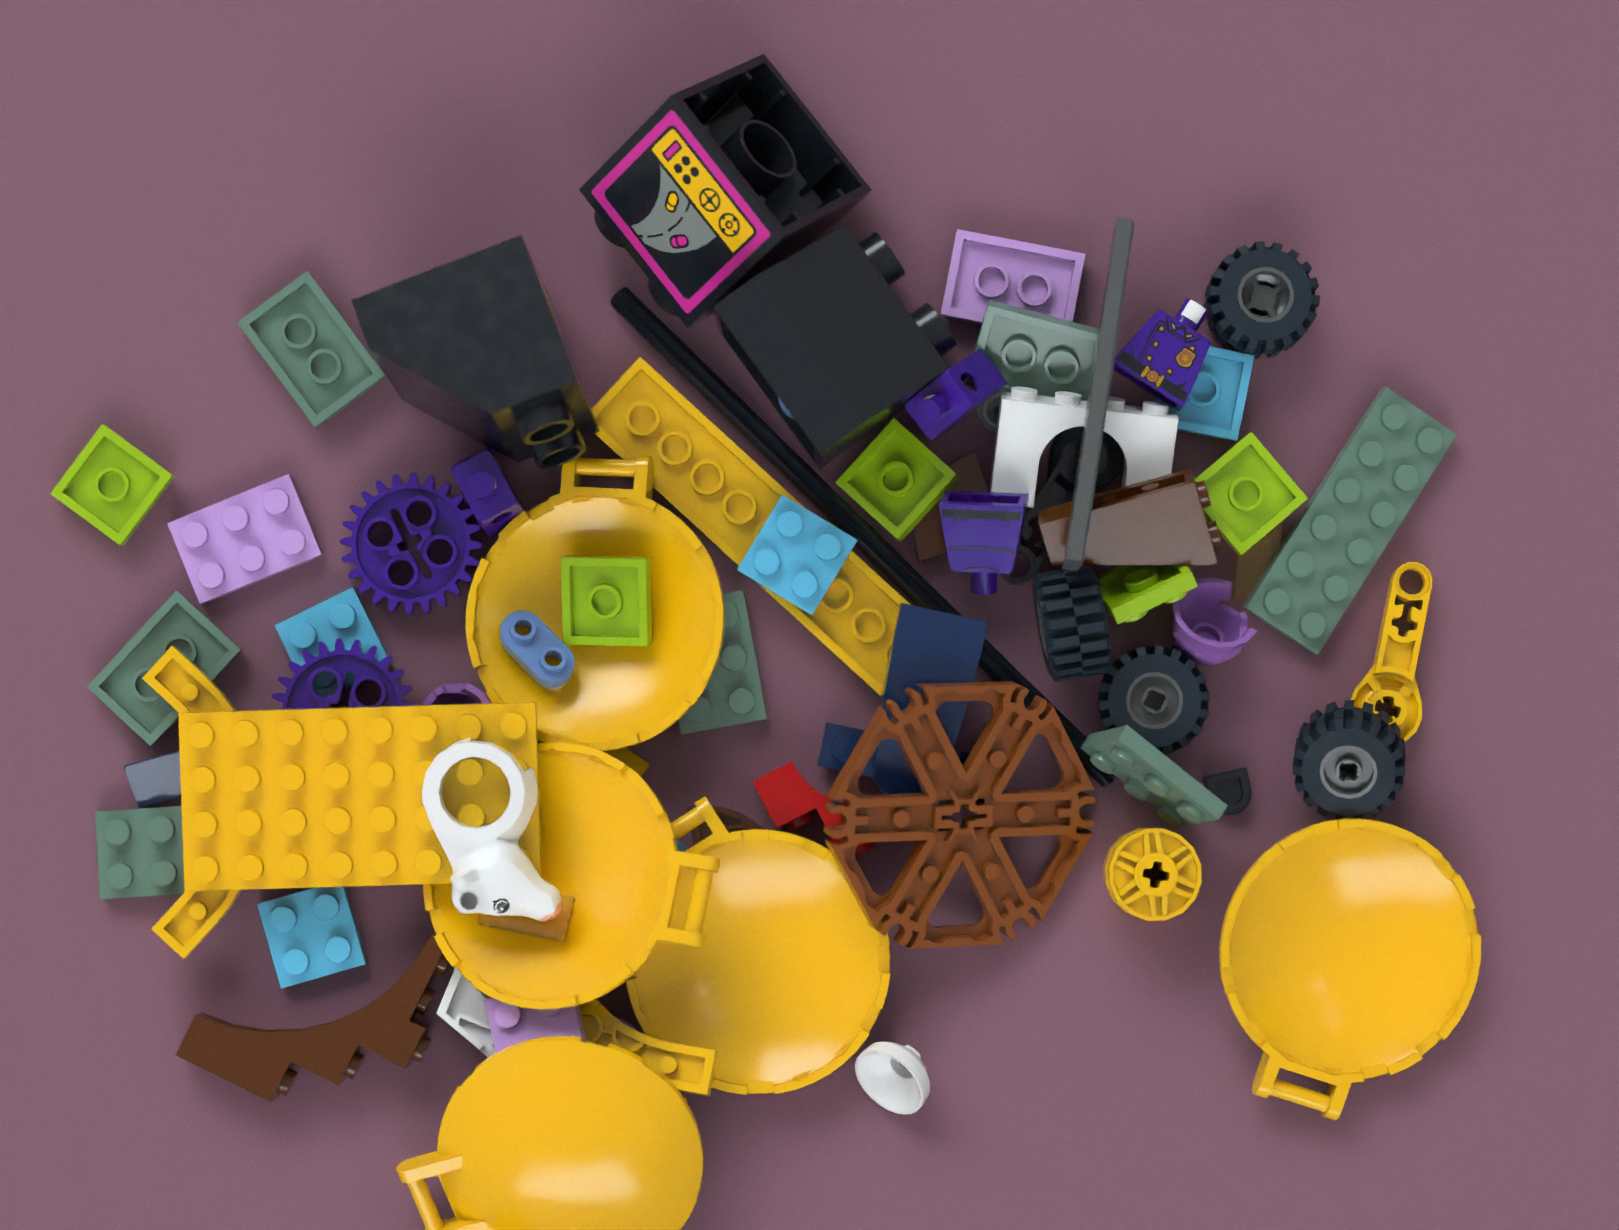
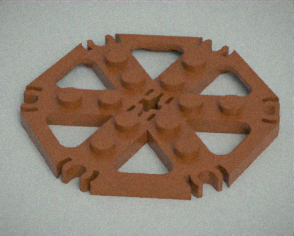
(942, 840)

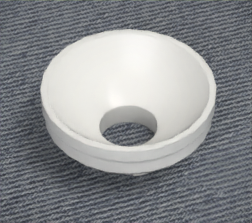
(889, 1082)

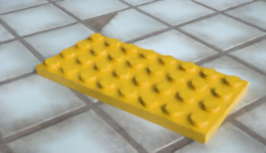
(339, 792)

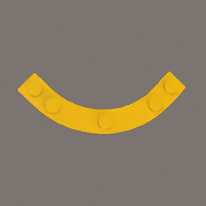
(189, 691)
(686, 1066)

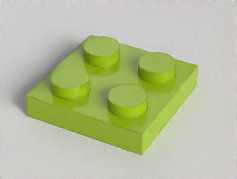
(897, 479)
(112, 485)
(1248, 493)
(1135, 589)
(606, 600)

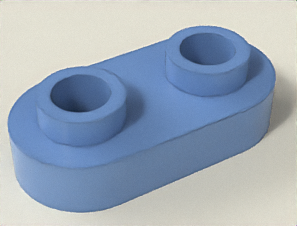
(535, 647)

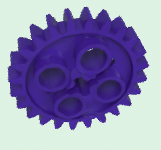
(377, 563)
(302, 691)

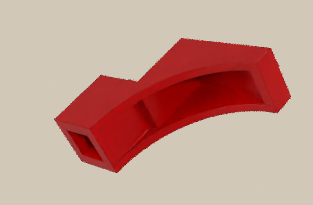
(791, 798)

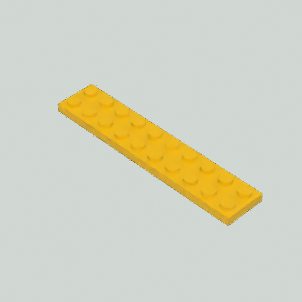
(729, 503)

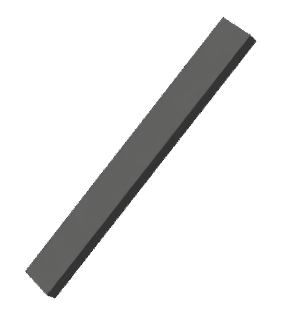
(1098, 395)

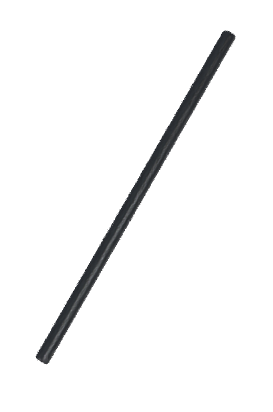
(822, 495)

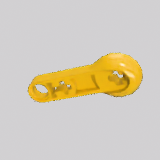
(1397, 656)

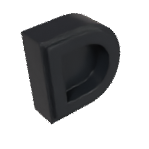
(1231, 788)

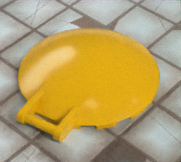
(614, 691)
(620, 861)
(1347, 956)
(783, 968)
(562, 1142)

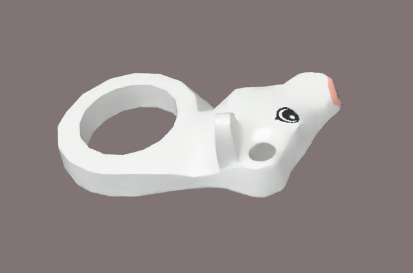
(486, 860)

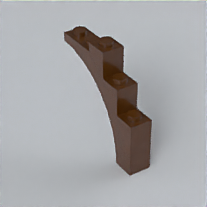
(264, 1058)

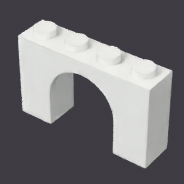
(1031, 421)

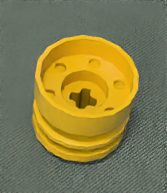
(1139, 850)

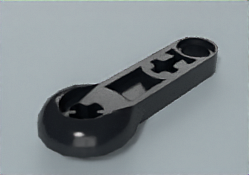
(1061, 484)

